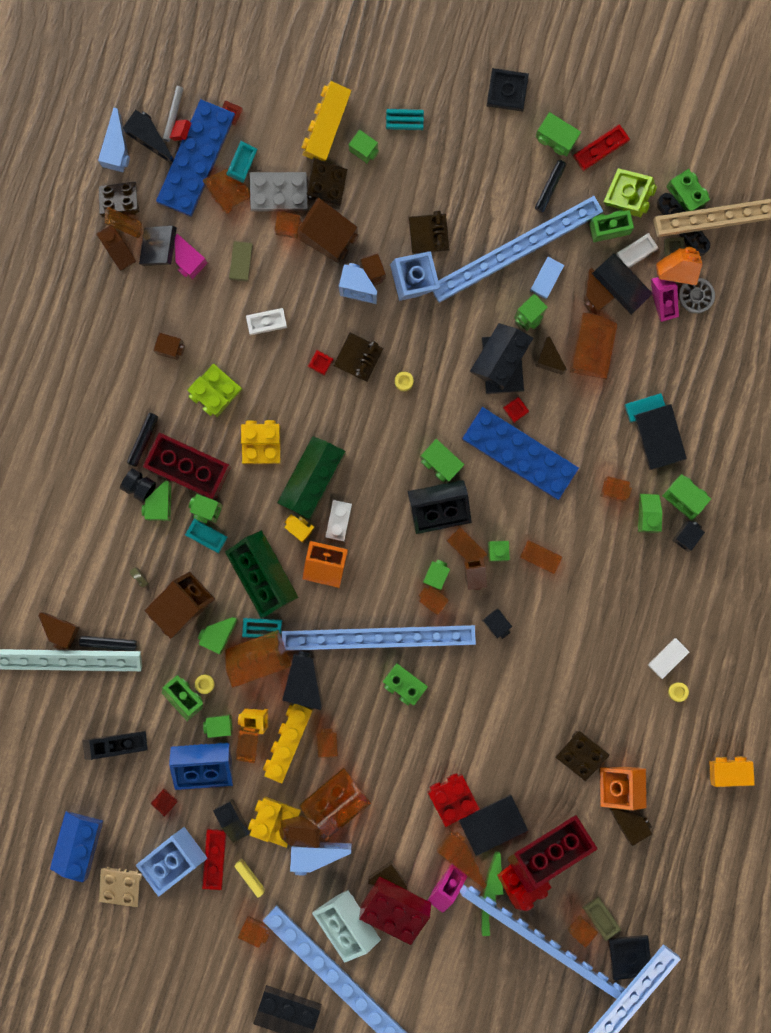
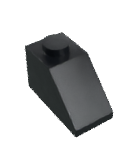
(231, 820)

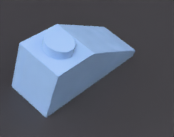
(114, 148)

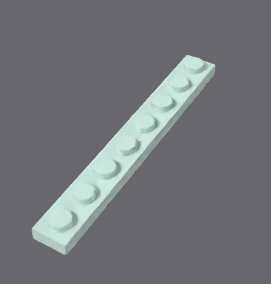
(70, 660)

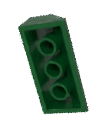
(311, 477)
(261, 574)

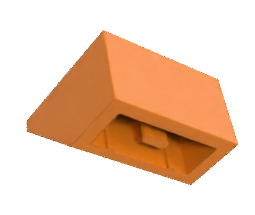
(324, 564)

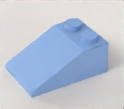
(310, 859)
(171, 861)

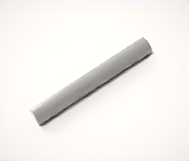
(173, 113)

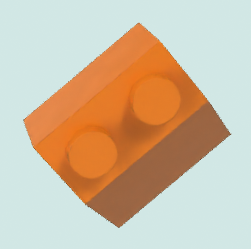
(680, 266)
(623, 788)

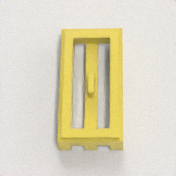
(249, 878)

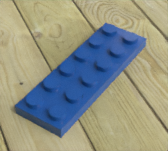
(195, 158)
(520, 453)

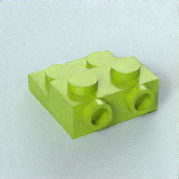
(630, 192)
(214, 391)

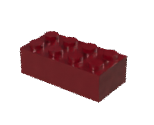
(187, 466)
(552, 854)

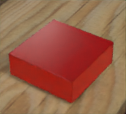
(180, 130)
(320, 362)
(516, 410)

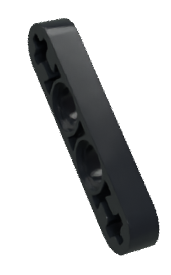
(679, 209)

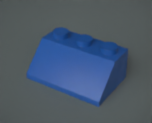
(201, 766)
(76, 846)

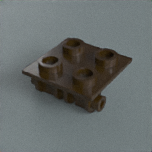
(326, 182)
(119, 197)
(429, 233)
(358, 357)
(582, 755)

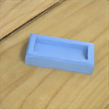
(547, 277)

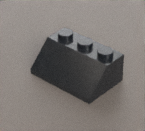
(501, 355)
(440, 507)
(286, 1012)

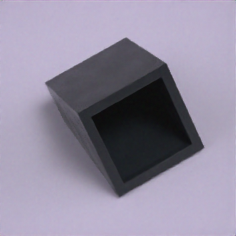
(303, 682)

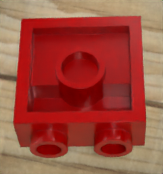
(452, 799)
(516, 891)

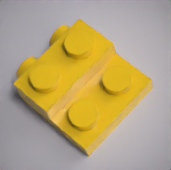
(261, 442)
(269, 818)

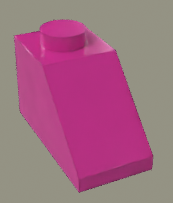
(187, 258)
(665, 298)
(447, 888)

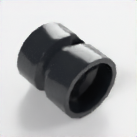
(136, 484)

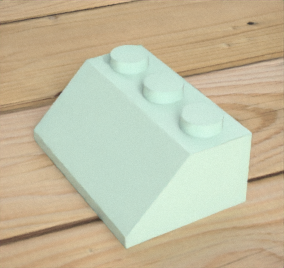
(342, 926)

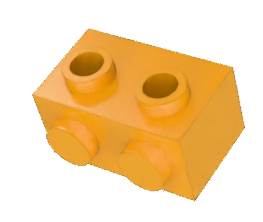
(731, 772)

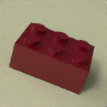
(395, 911)

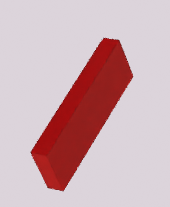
(601, 147)
(215, 860)

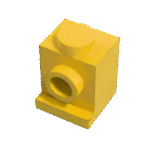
(298, 527)
(246, 719)

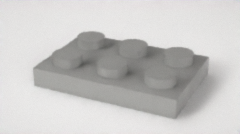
(278, 191)

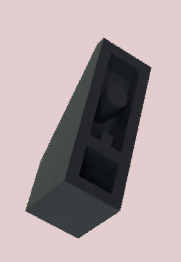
(144, 132)
(114, 745)

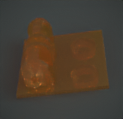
(226, 190)

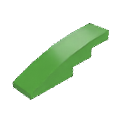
(492, 888)

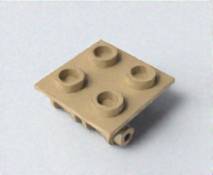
(119, 886)

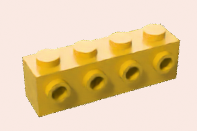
(326, 121)
(286, 747)

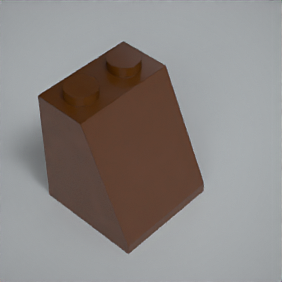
(327, 231)
(179, 604)

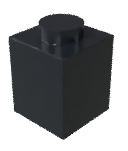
(689, 535)
(497, 624)

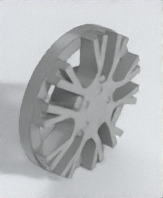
(697, 296)

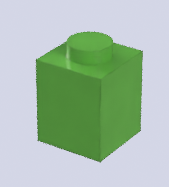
(363, 147)
(498, 551)
(436, 574)
(218, 726)

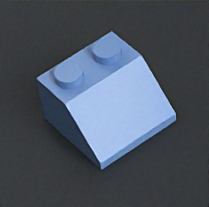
(414, 275)
(356, 284)

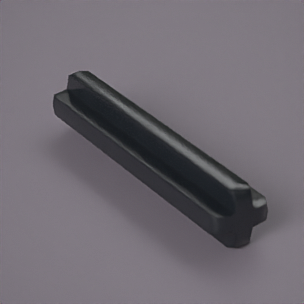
(550, 186)
(142, 439)
(109, 643)

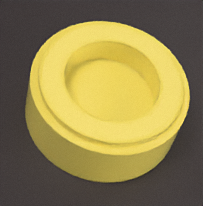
(404, 381)
(204, 684)
(678, 692)

